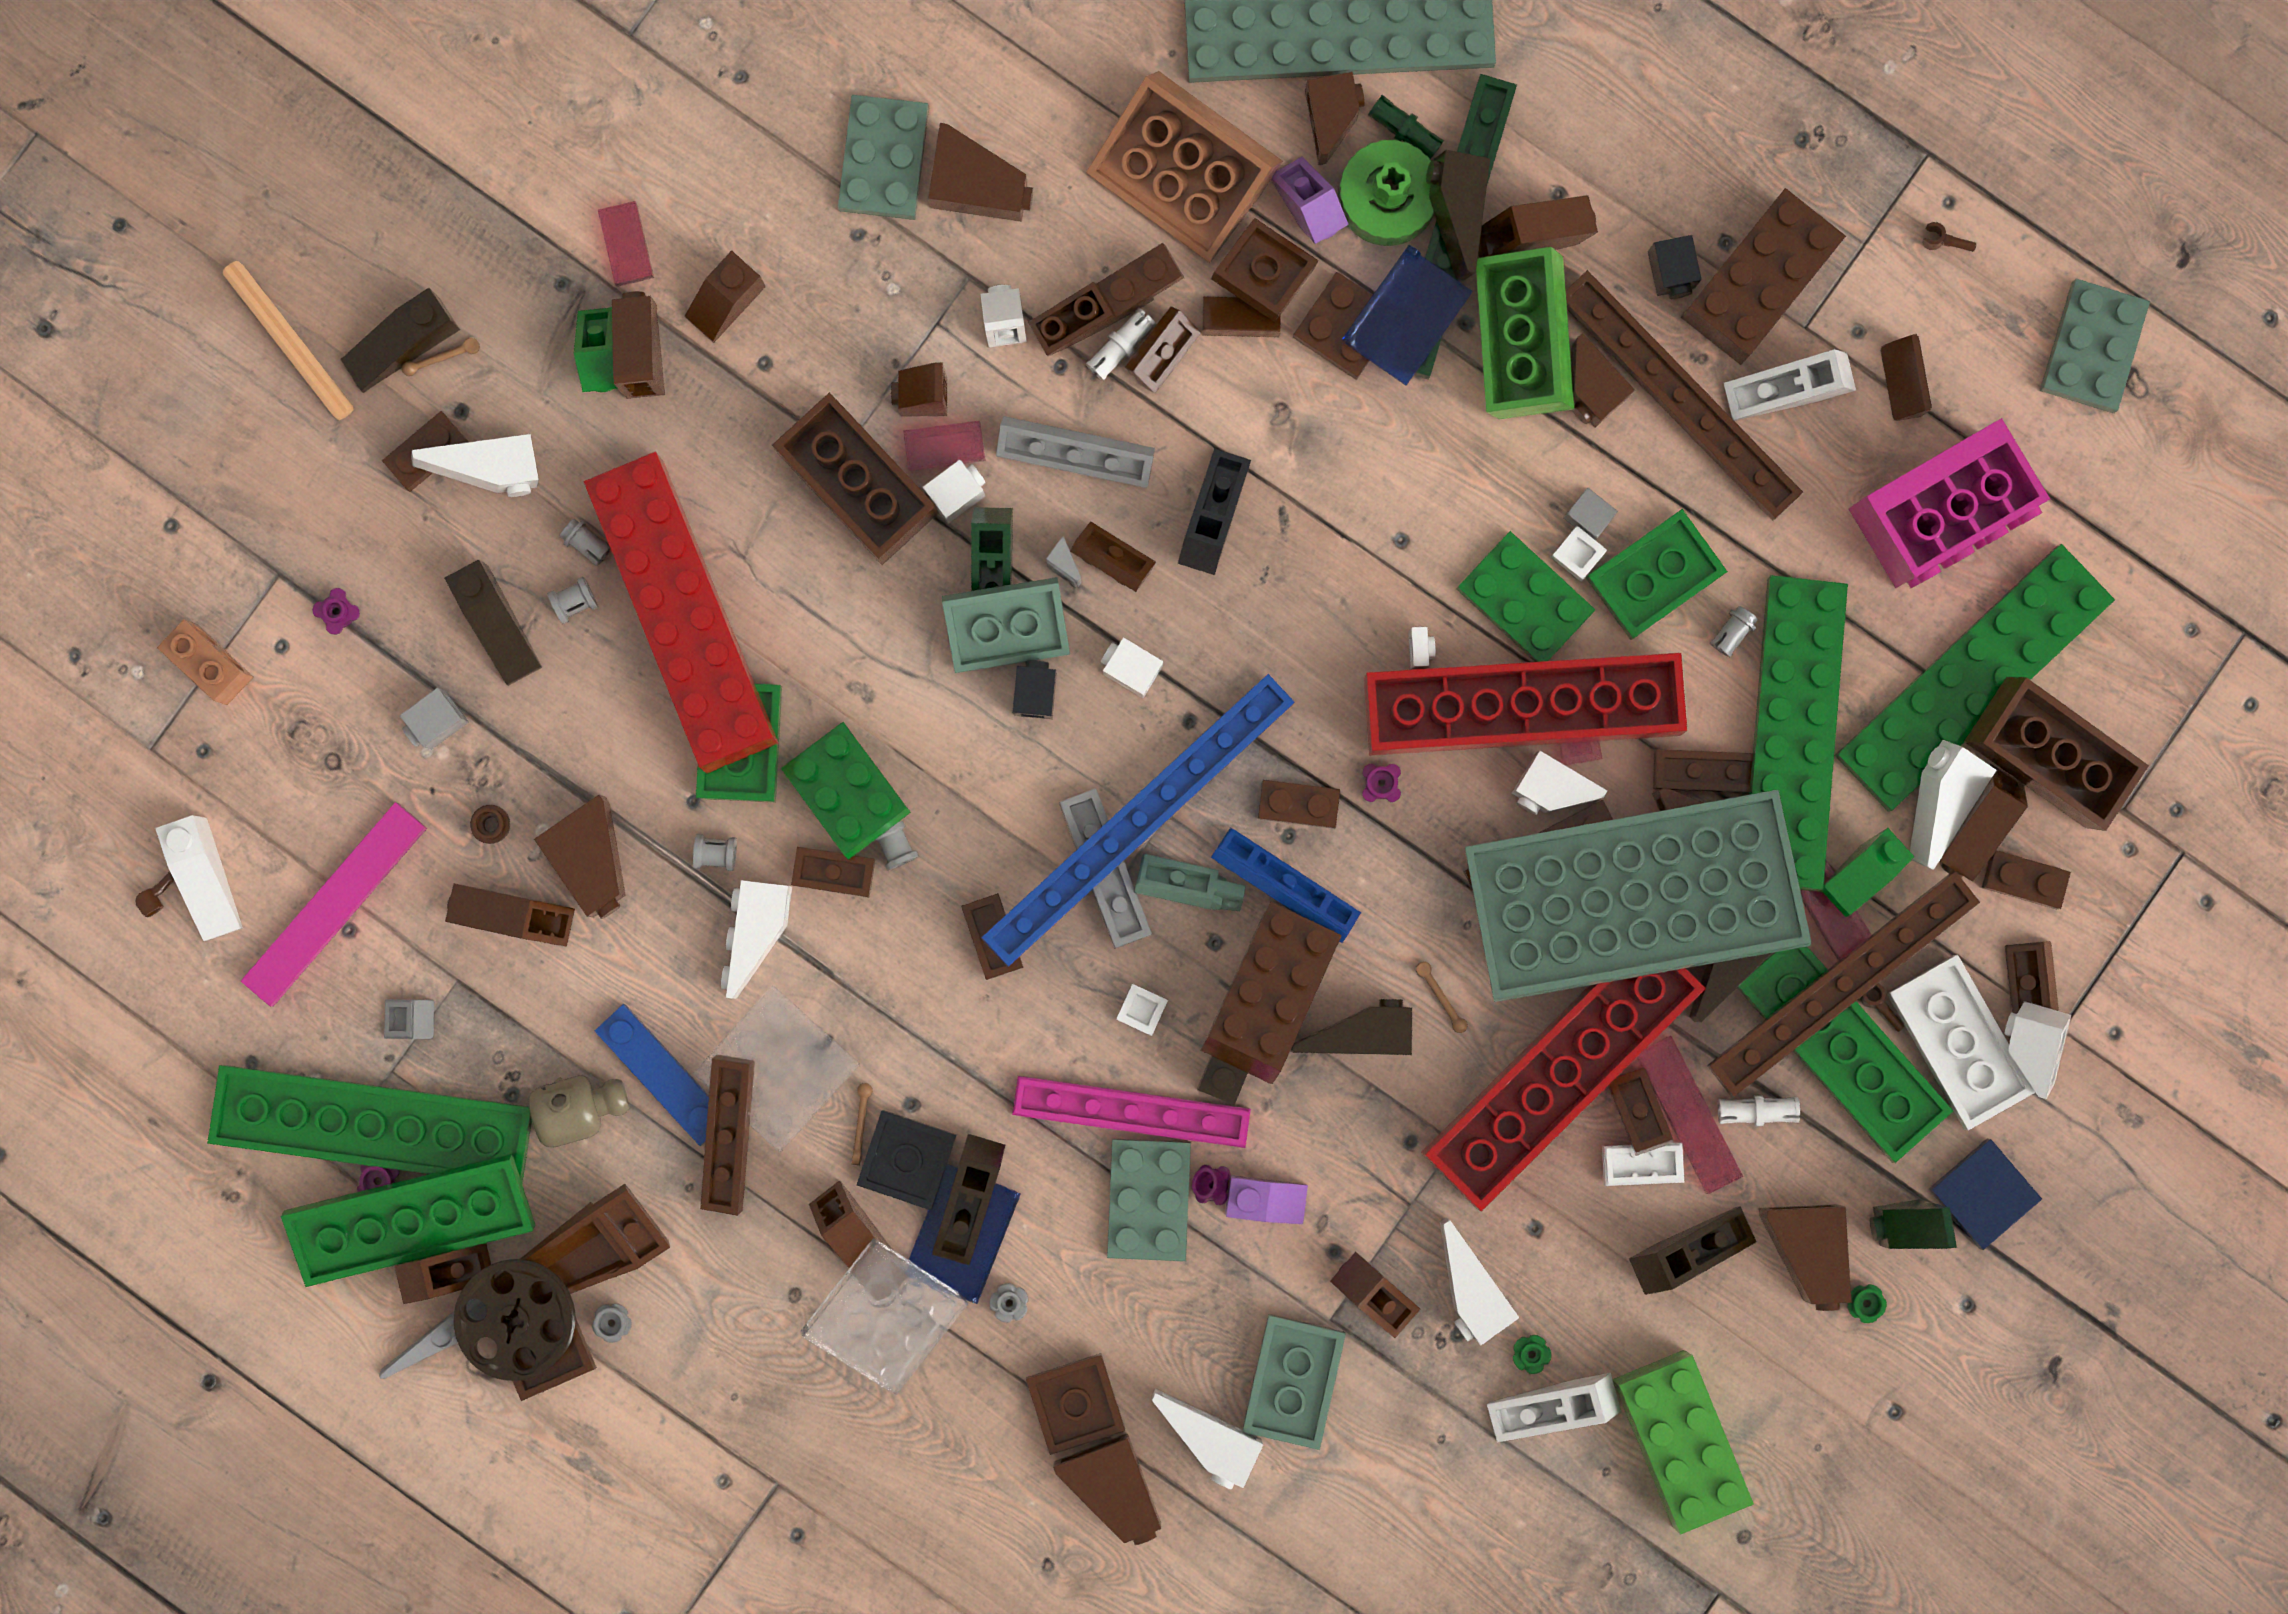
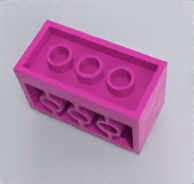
(1950, 505)

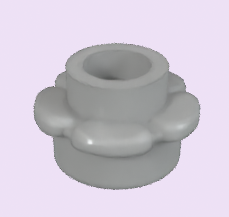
(1003, 1312)
(604, 1330)

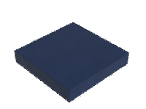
(1985, 1194)

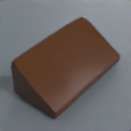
(1236, 318)
(1906, 378)
(2031, 975)

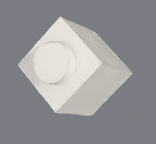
(955, 490)
(1131, 666)

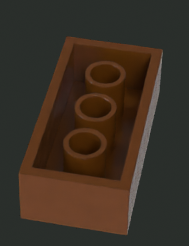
(1763, 276)
(855, 478)
(2056, 753)
(1271, 993)

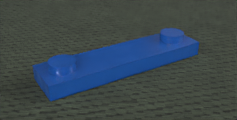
(1285, 883)
(657, 1070)

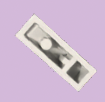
(1790, 385)
(489, 464)
(1945, 798)
(199, 875)
(1473, 1292)
(1555, 1408)
(1215, 1443)

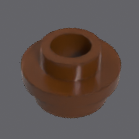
(478, 821)

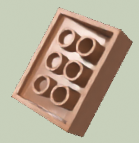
(1183, 165)

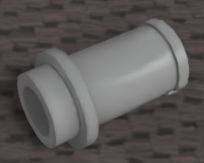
(585, 541)
(1734, 631)

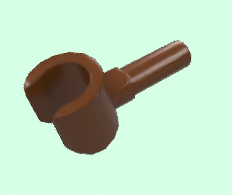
(1946, 239)
(148, 900)
(1883, 1007)

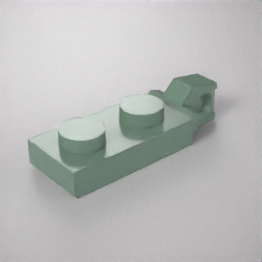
(1187, 884)

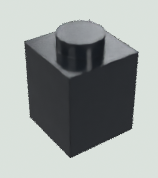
(1674, 266)
(1034, 690)

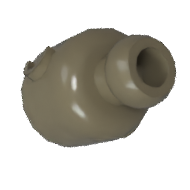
(573, 1110)

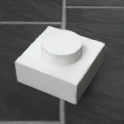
(1578, 553)
(1420, 648)
(1142, 1009)

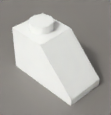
(1003, 316)
(1553, 786)
(2037, 1044)

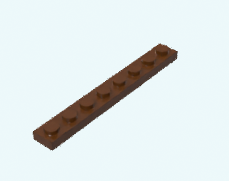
(1681, 396)
(1843, 984)

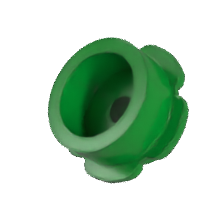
(1874, 1310)
(1524, 1346)

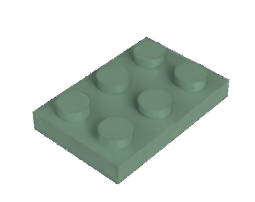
(883, 157)
(2094, 346)
(1006, 625)
(1149, 1200)
(1294, 1382)

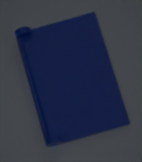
(1406, 315)
(965, 1279)

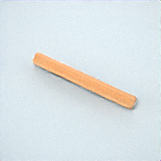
(288, 340)

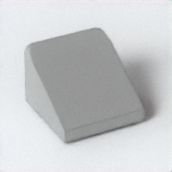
(1590, 514)
(1062, 563)
(409, 1019)

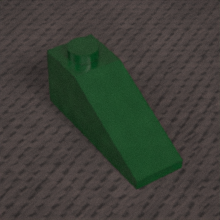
(991, 547)
(1913, 1225)

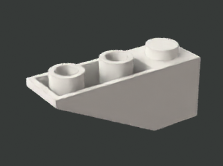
(759, 923)

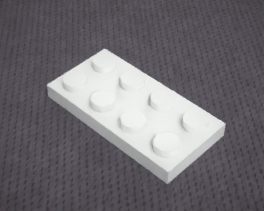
(1960, 1042)

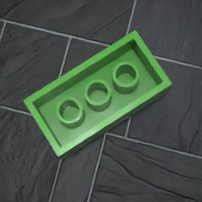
(1524, 333)
(1682, 1442)

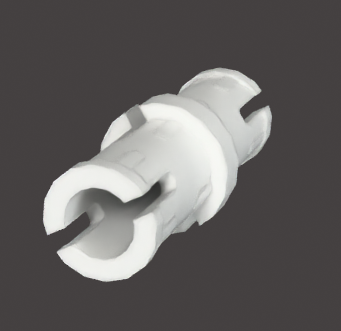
(1120, 344)
(1758, 1110)

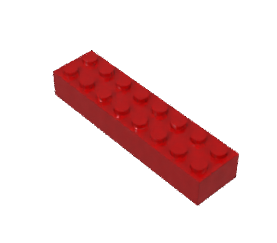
(681, 612)
(1525, 704)
(1556, 1080)

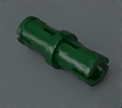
(1405, 126)

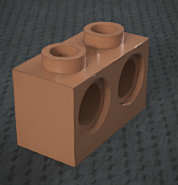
(205, 662)

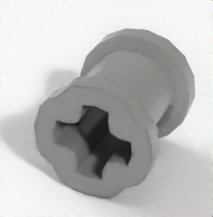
(572, 600)
(896, 847)
(714, 852)

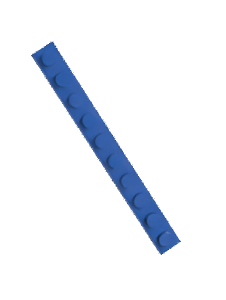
(1137, 820)

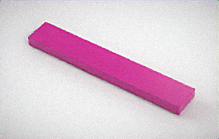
(333, 904)
(1131, 1111)

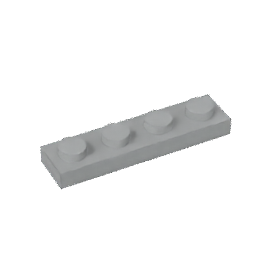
(1075, 452)
(1115, 893)

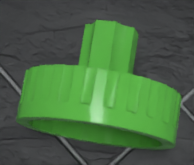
(1365, 182)

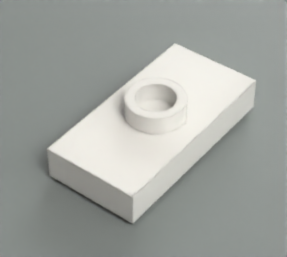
(1652, 1167)

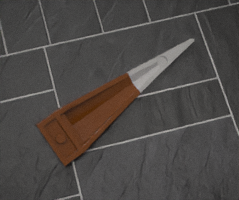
(585, 1250)

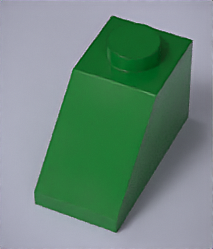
(594, 350)
(1867, 871)

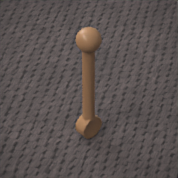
(470, 346)
(1424, 970)
(864, 1091)

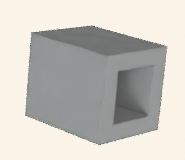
(432, 719)

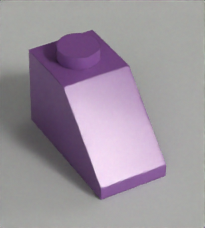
(1310, 200)
(1266, 1200)

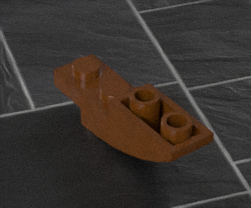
(1106, 301)

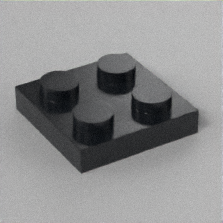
(906, 1159)

